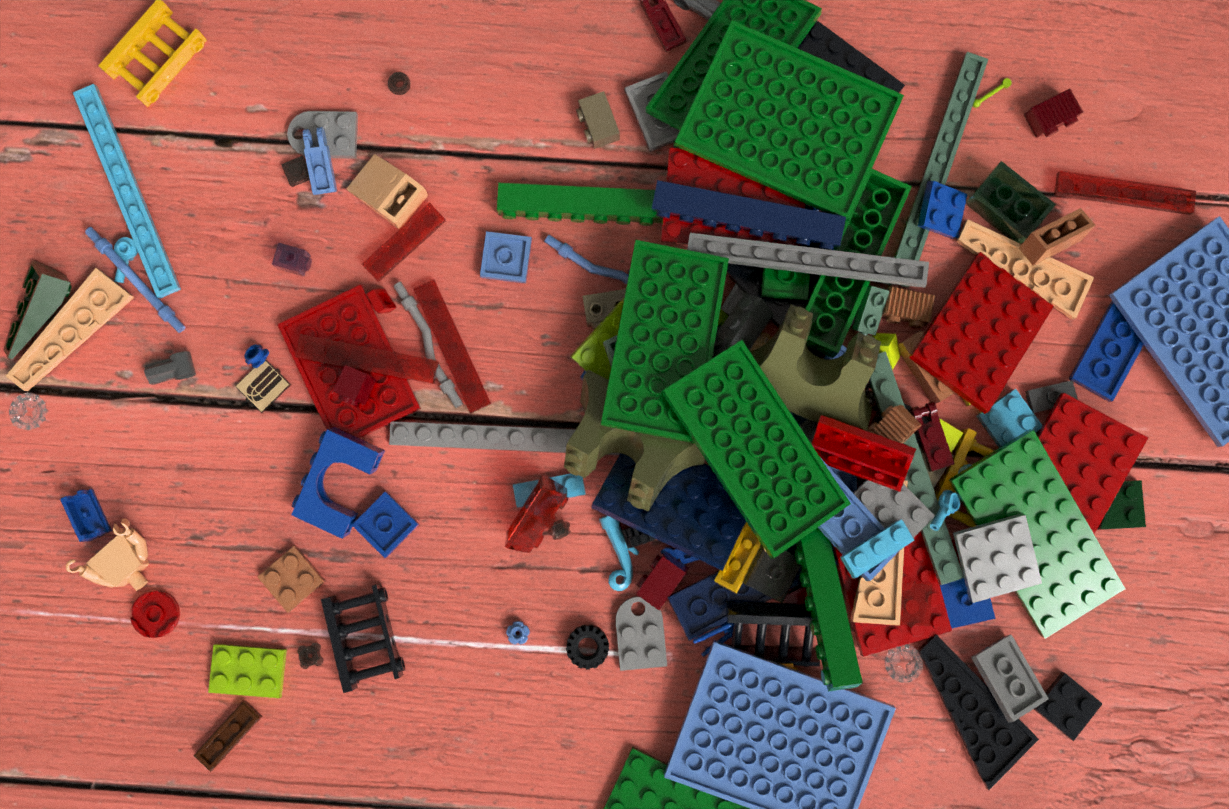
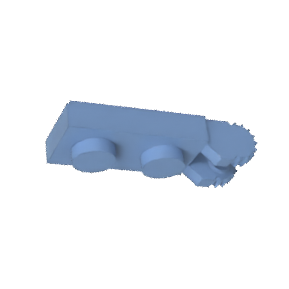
(319, 163)

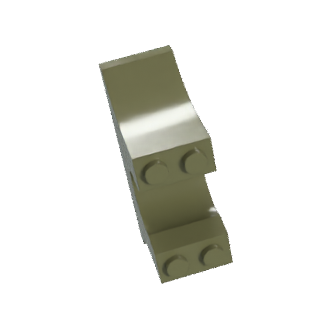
(815, 384)
(655, 456)

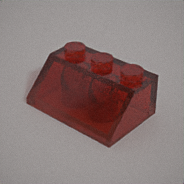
(536, 515)

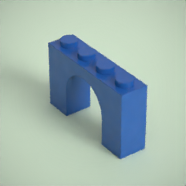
(313, 502)

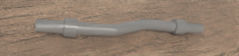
(409, 304)

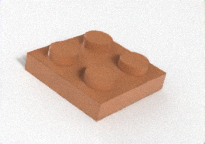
(291, 579)

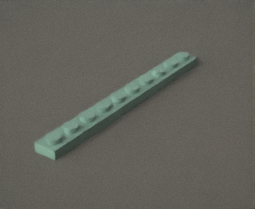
(943, 149)
(937, 542)

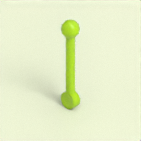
(1006, 83)

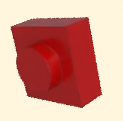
(381, 301)

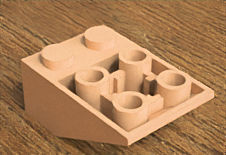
(388, 191)

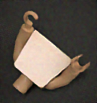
(118, 561)

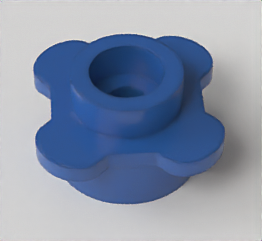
(256, 355)

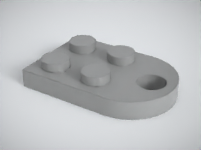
(339, 128)
(640, 637)

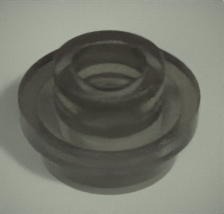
(399, 77)
(559, 529)

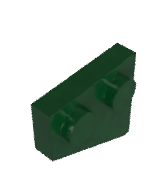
(1126, 509)

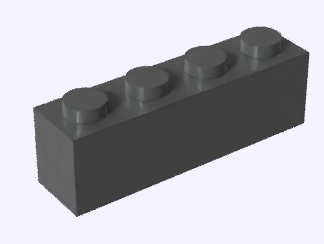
(743, 323)

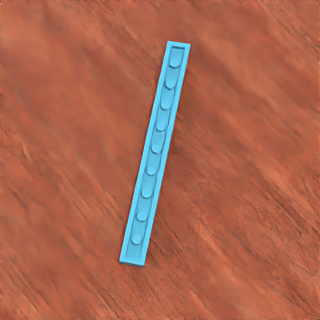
(127, 191)

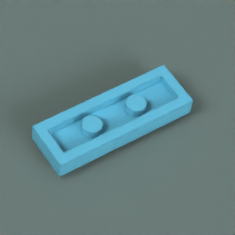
(573, 483)
(877, 548)

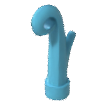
(618, 542)

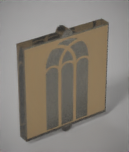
(263, 385)

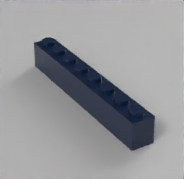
(748, 214)

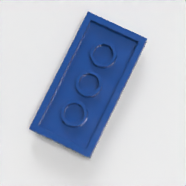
(1108, 356)

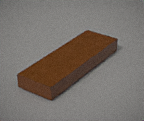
(227, 736)

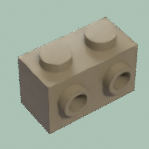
(600, 305)

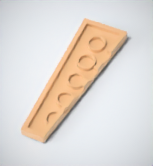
(1050, 279)
(80, 317)
(880, 598)

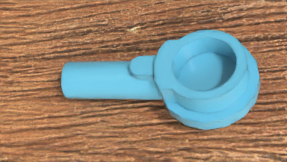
(127, 251)
(949, 503)

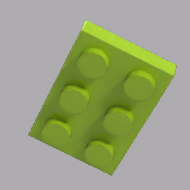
(247, 670)

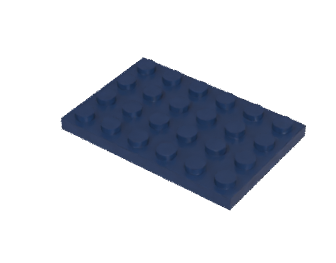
(688, 514)

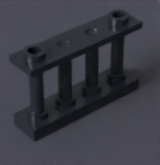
(773, 614)
(339, 631)

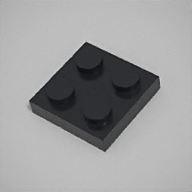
(1068, 706)

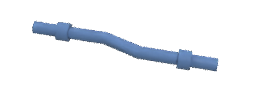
(105, 247)
(566, 251)

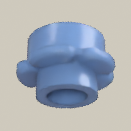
(511, 633)

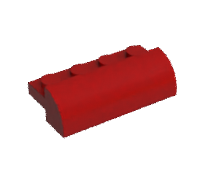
(862, 453)

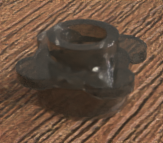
(304, 651)

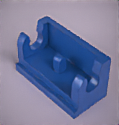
(86, 515)

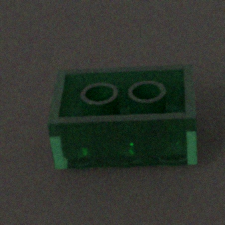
(1010, 203)

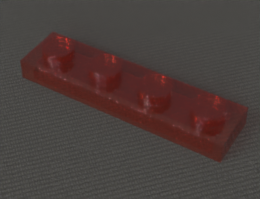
(404, 242)

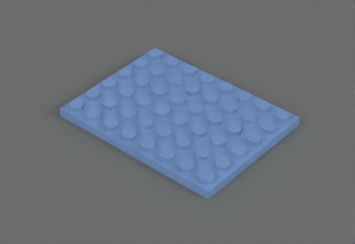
(1183, 321)
(776, 736)

